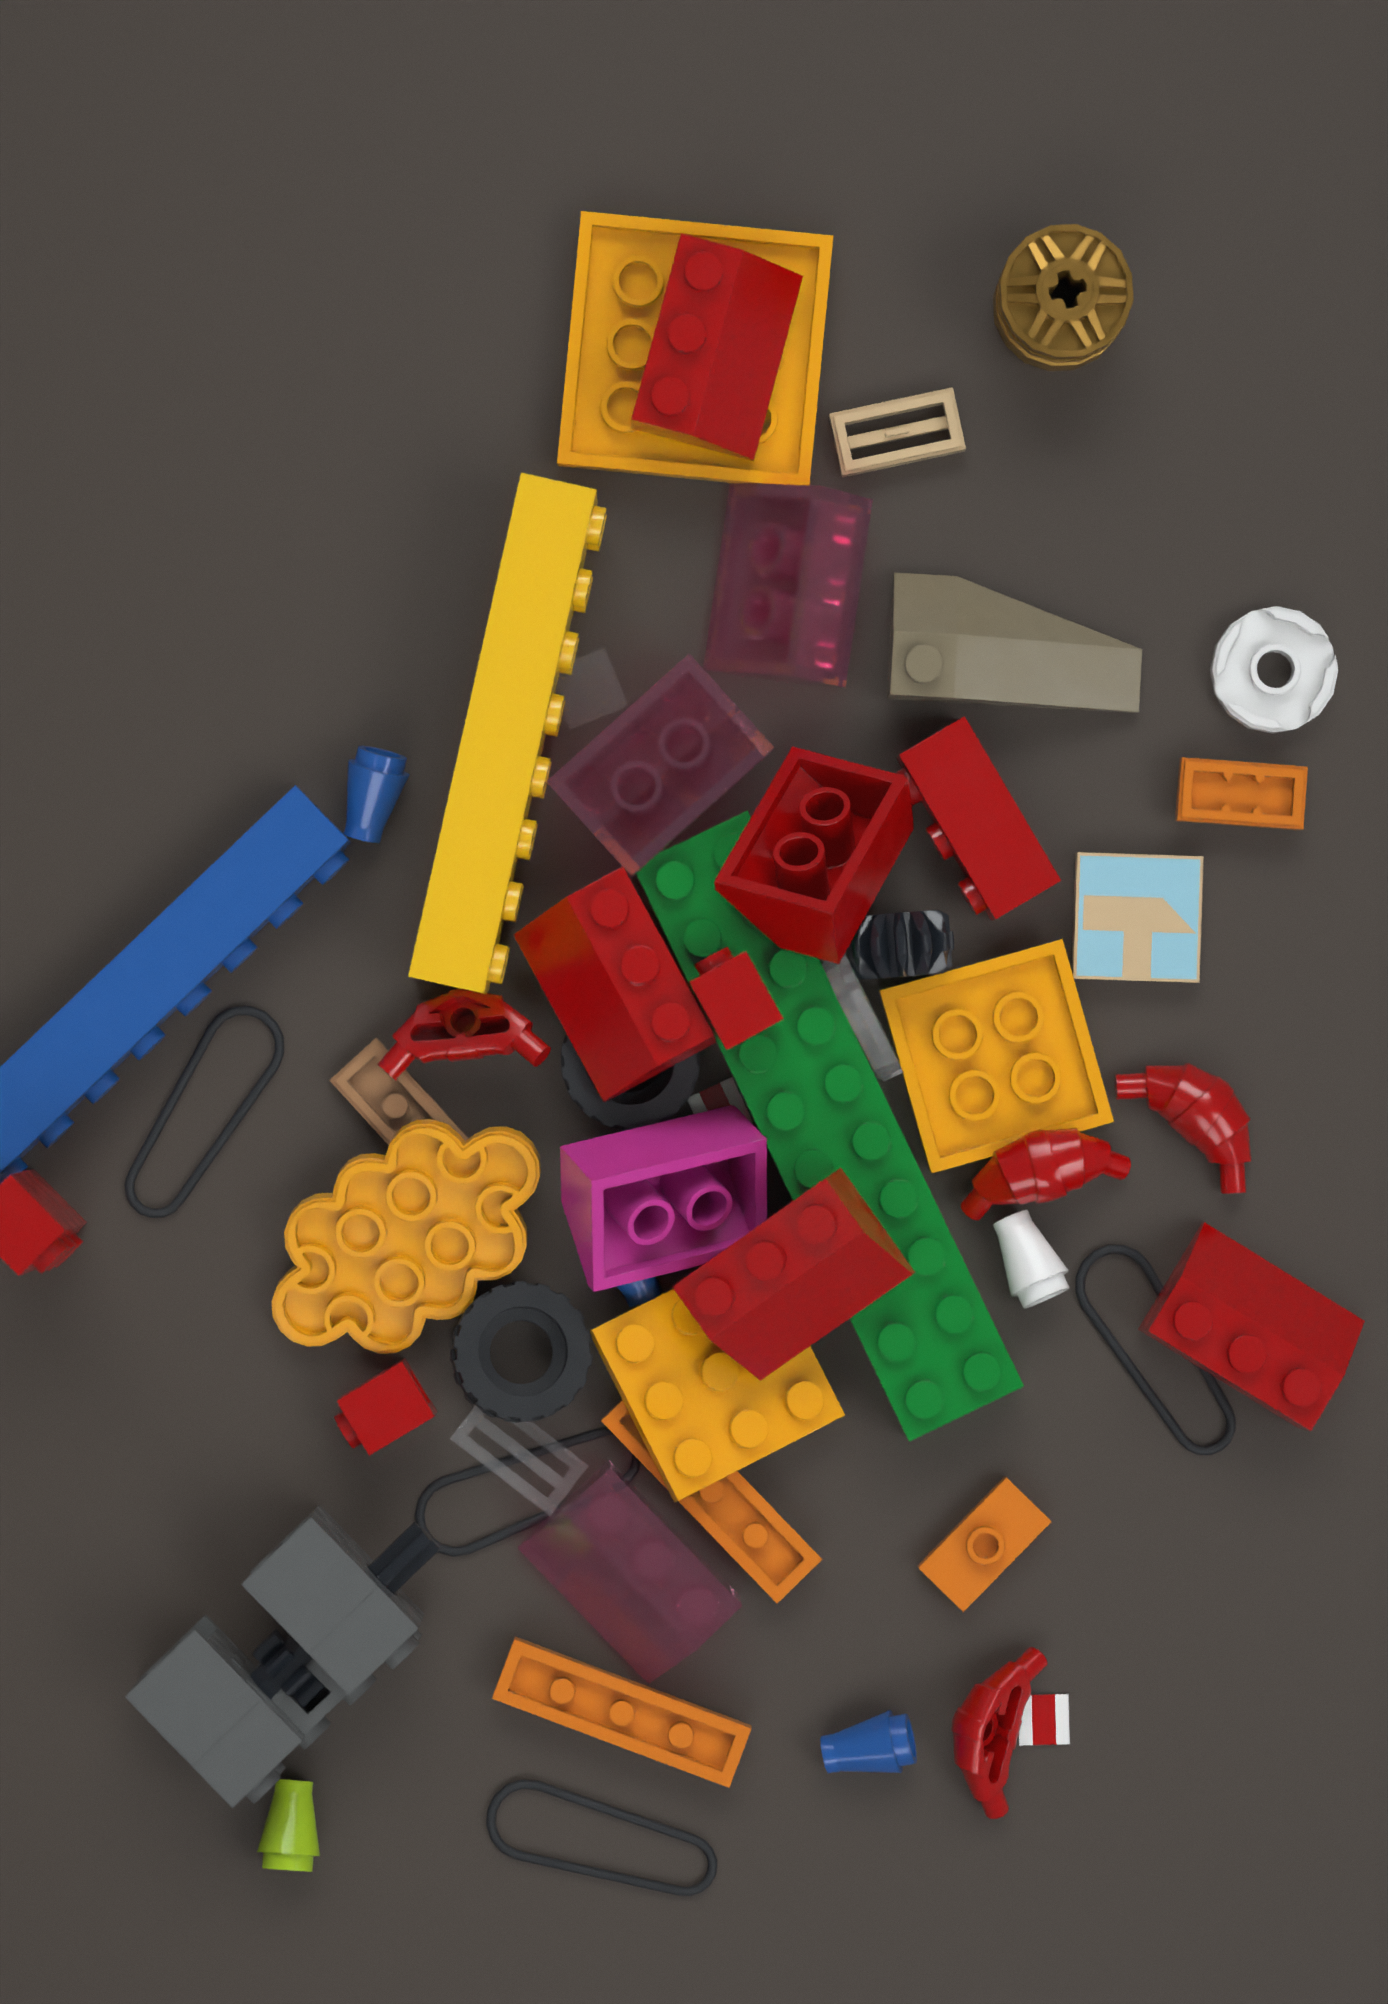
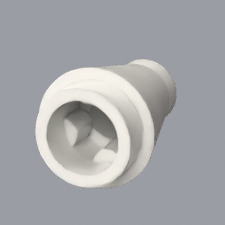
(1029, 1260)

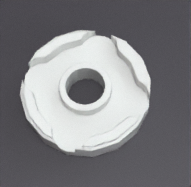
(1311, 663)

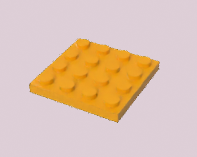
(614, 314)

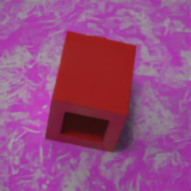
(734, 997)
(384, 1408)

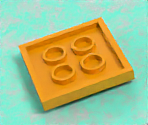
(995, 1054)
(698, 1404)

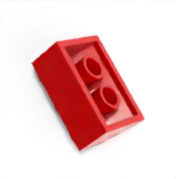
(716, 348)
(817, 852)
(614, 985)
(794, 1277)
(1254, 1327)

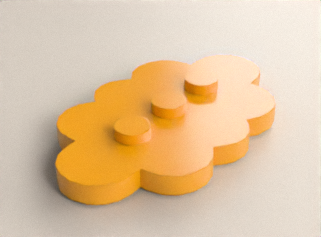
(406, 1236)

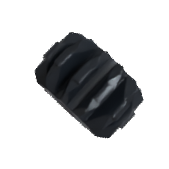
(902, 945)

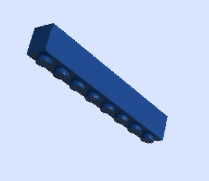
(164, 973)

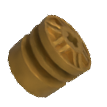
(1042, 328)

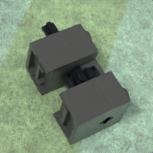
(341, 1623)

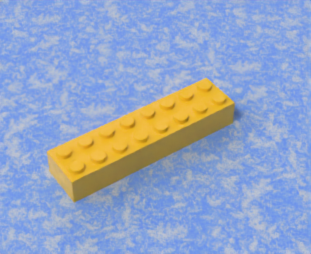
(505, 734)

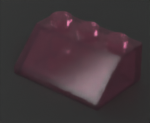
(788, 583)
(660, 765)
(631, 1573)

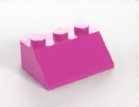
(663, 1194)

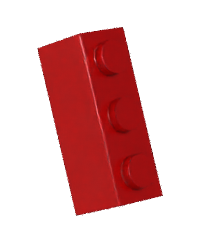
(976, 821)
(36, 1224)

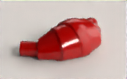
(462, 1028)
(1200, 1111)
(1042, 1169)
(989, 1727)

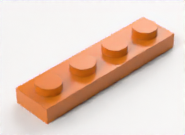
(735, 1519)
(622, 1712)

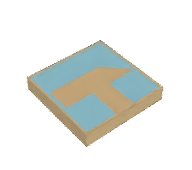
(1137, 917)

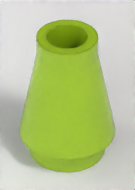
(290, 1828)

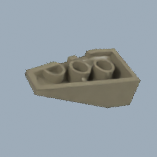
(989, 649)

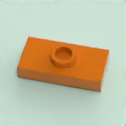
(1241, 793)
(984, 1543)

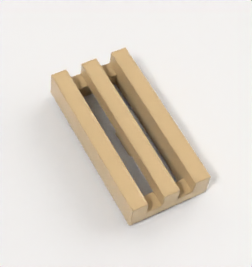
(904, 456)

